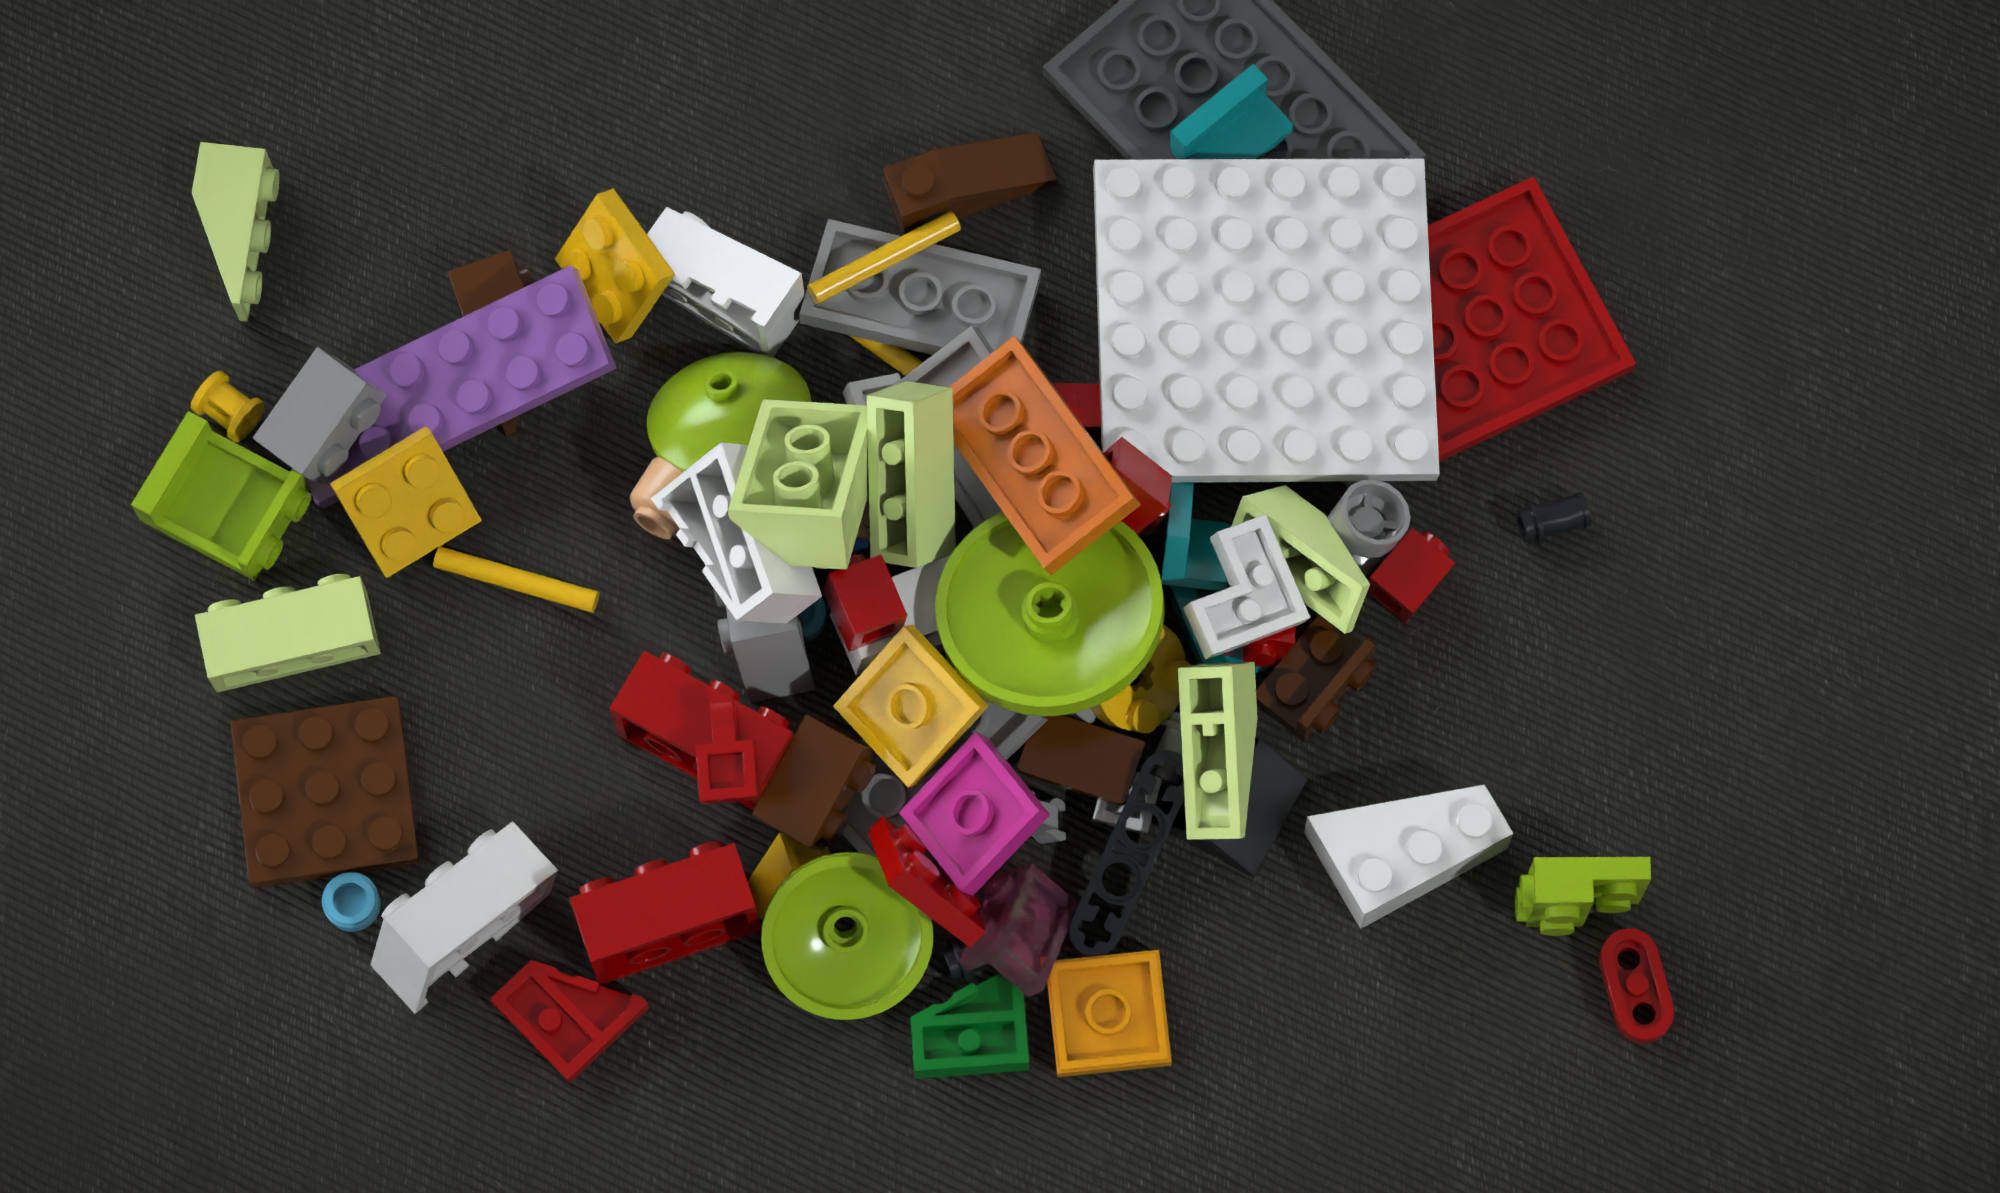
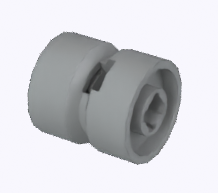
(1370, 522)

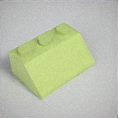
(805, 481)

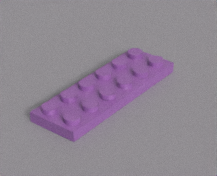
(483, 369)

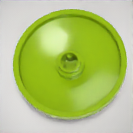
(1046, 638)

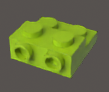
(1563, 889)

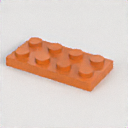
(1036, 457)

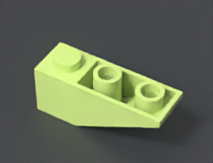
(232, 201)

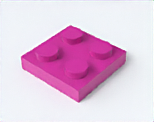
(974, 813)

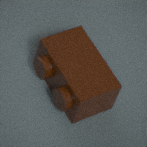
(816, 783)

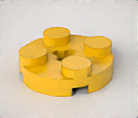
(1156, 694)

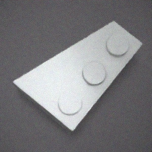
(728, 282)
(741, 569)
(1406, 847)
(460, 911)

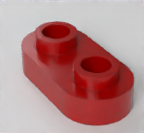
(1637, 987)

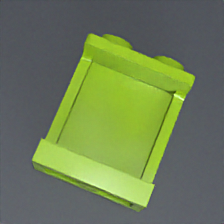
(221, 498)

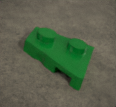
(972, 1032)

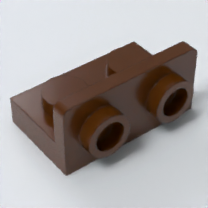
(1314, 676)

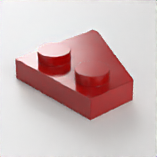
(566, 1015)

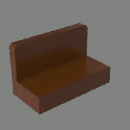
(1083, 758)

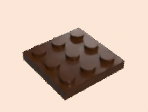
(324, 792)

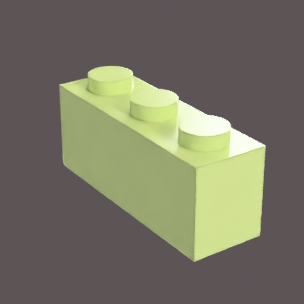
(911, 473)
(287, 632)

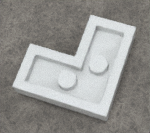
(1260, 593)

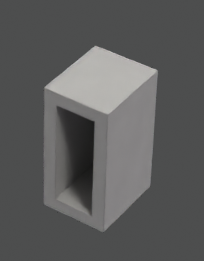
(320, 417)

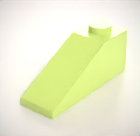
(1314, 553)
(1217, 746)

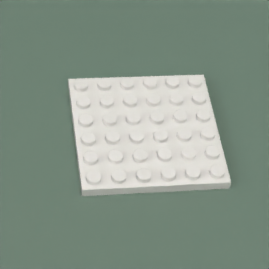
(1267, 318)

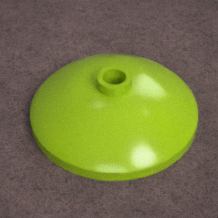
(717, 403)
(850, 970)

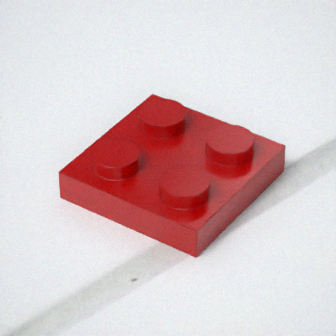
(923, 882)

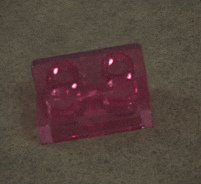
(1024, 927)

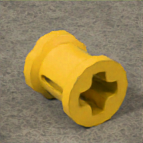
(227, 406)

